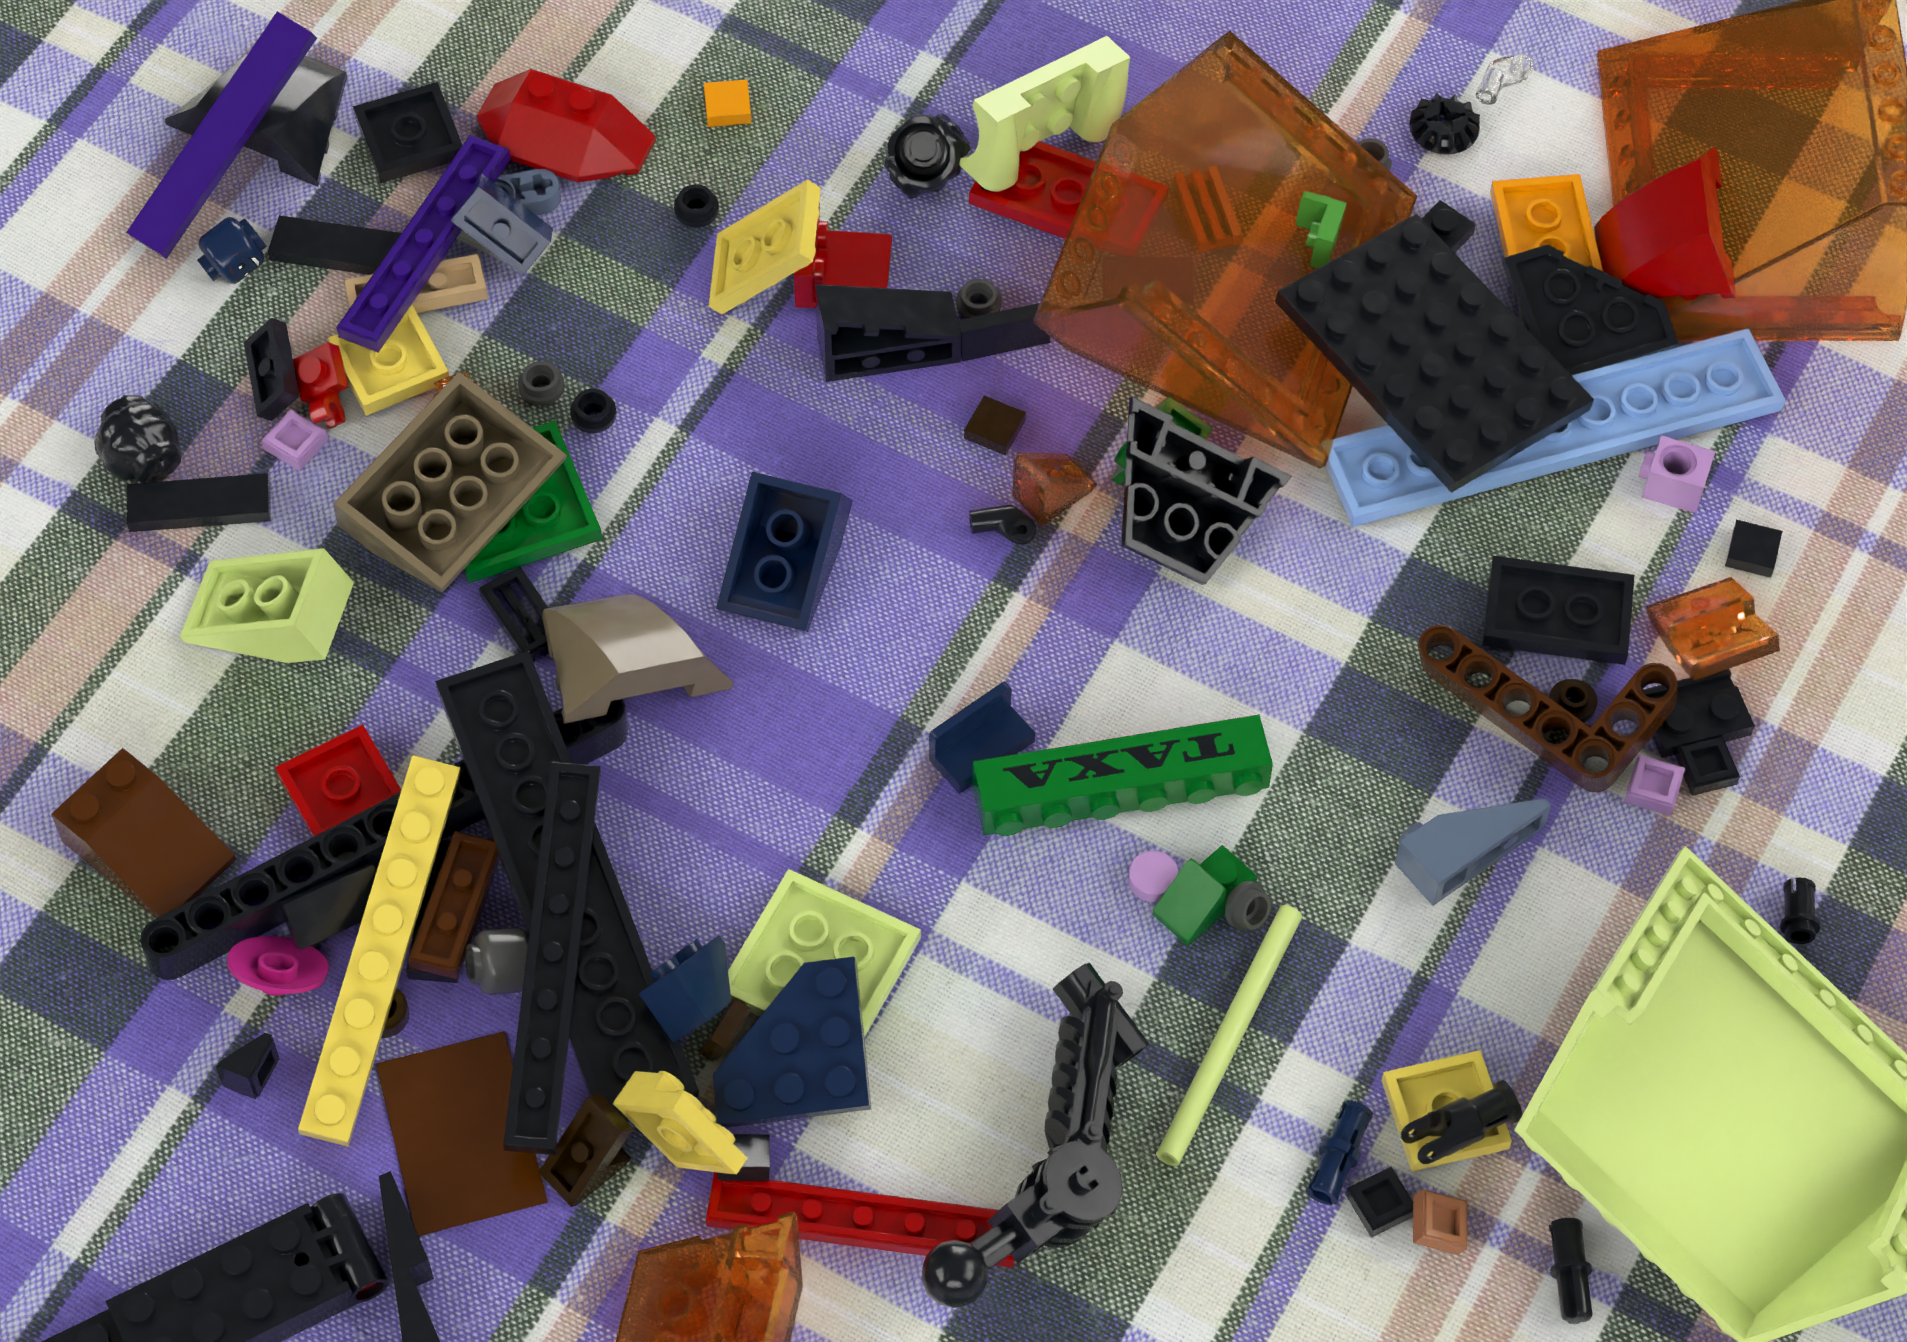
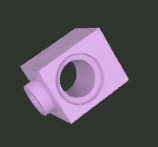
(1671, 489)

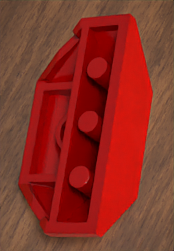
(564, 127)

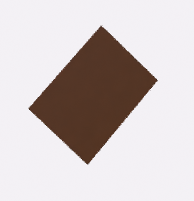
(450, 1131)

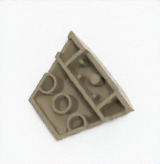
(622, 651)

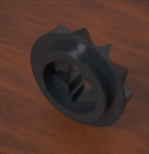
(1434, 135)

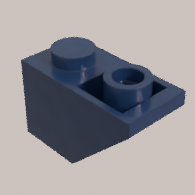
(689, 988)

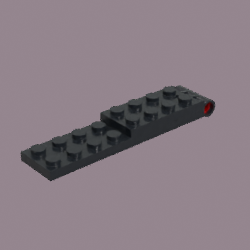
(250, 1284)

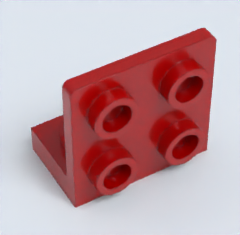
(844, 260)

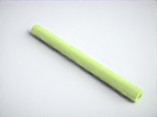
(1228, 1036)

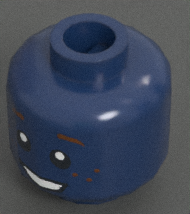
(231, 250)

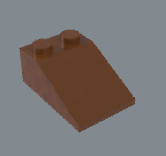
(141, 836)

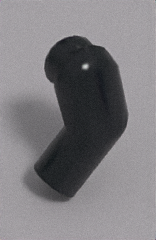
(1006, 521)

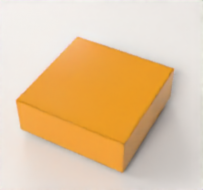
(727, 103)

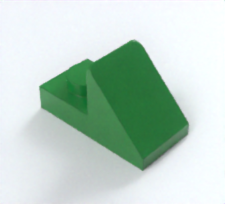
(1200, 894)

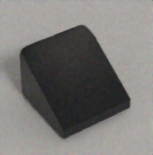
(249, 1067)

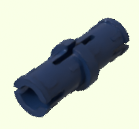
(1339, 1152)

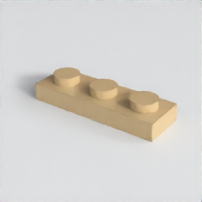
(451, 284)

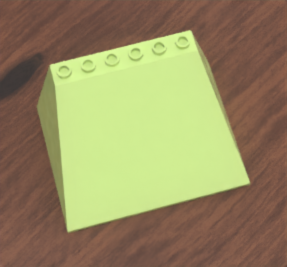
(1733, 1116)

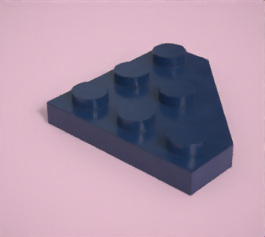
(800, 1053)

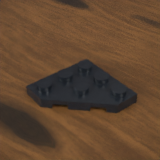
(1584, 312)

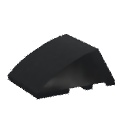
(293, 127)
(1188, 495)

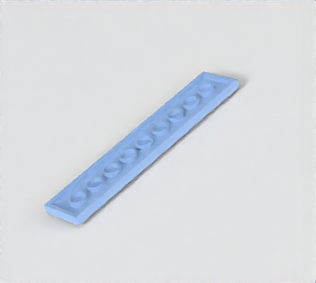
(1633, 405)

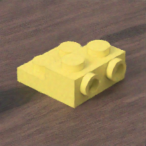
(678, 1123)

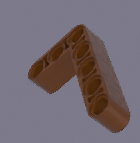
(1546, 714)

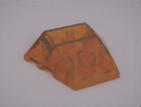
(717, 1287)

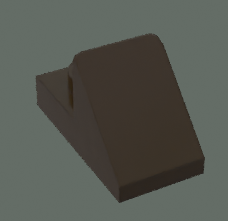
(588, 1151)

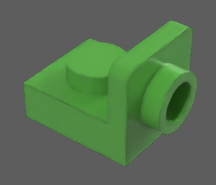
(1324, 220)

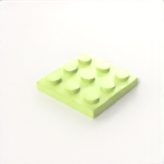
(819, 924)

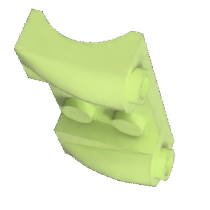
(1075, 92)

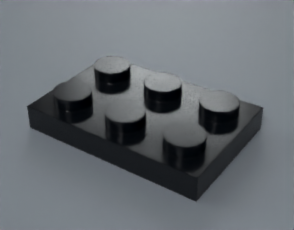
(1558, 610)

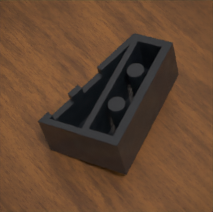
(884, 330)

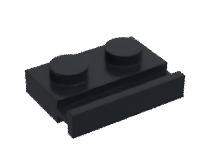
(1702, 712)

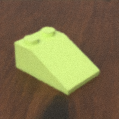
(270, 605)

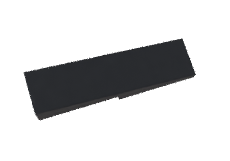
(408, 1265)

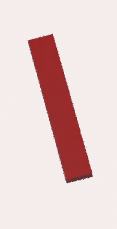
(848, 1215)

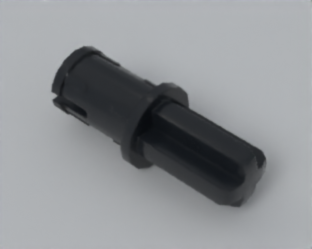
(1571, 1270)

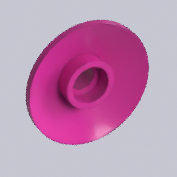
(277, 965)

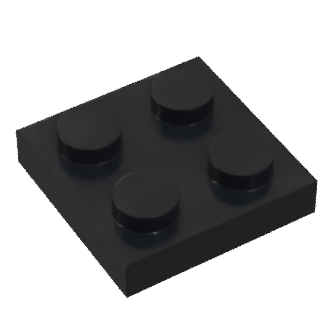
(408, 132)

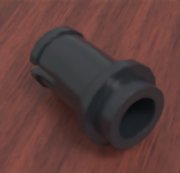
(1800, 921)

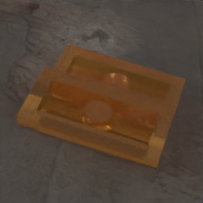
(1712, 628)

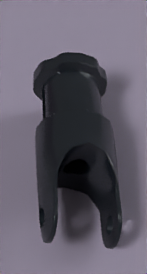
(1463, 1122)

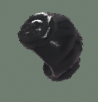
(925, 154)
(137, 440)

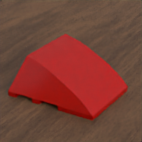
(1670, 235)

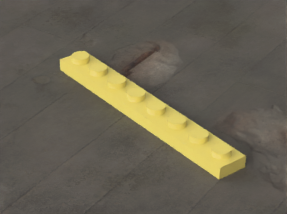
(379, 952)

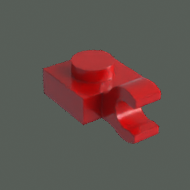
(319, 380)

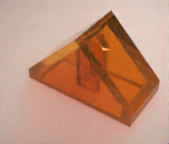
(1048, 484)

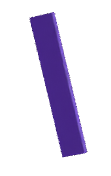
(221, 135)
(419, 247)

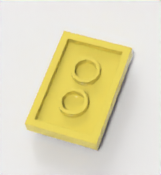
(765, 247)

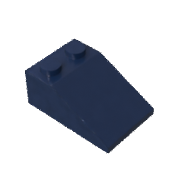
(783, 551)

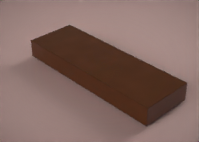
(455, 905)

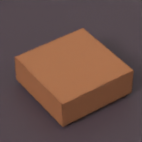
(1440, 1221)

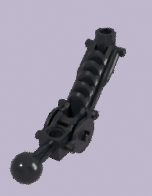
(1078, 1179)

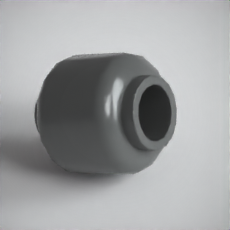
(498, 960)

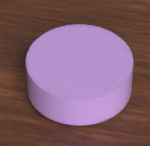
(1151, 875)

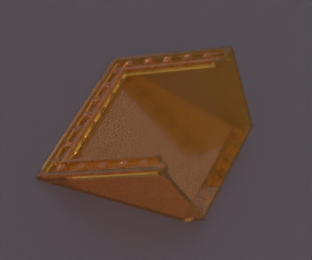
(1808, 155)
(1198, 233)

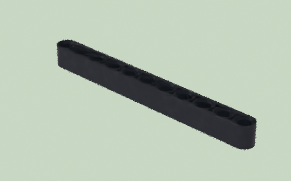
(318, 859)

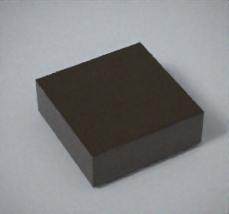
(994, 425)
(724, 1030)

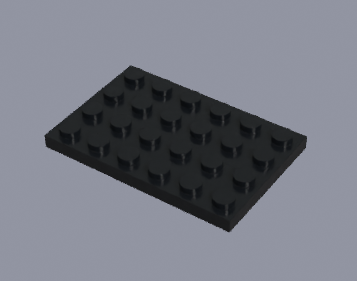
(1434, 352)

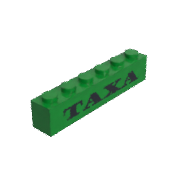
(1121, 775)

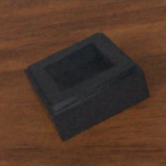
(1753, 548)
(1707, 765)
(757, 1166)
(1380, 1201)

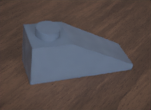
(1465, 843)

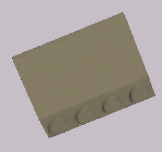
(447, 484)

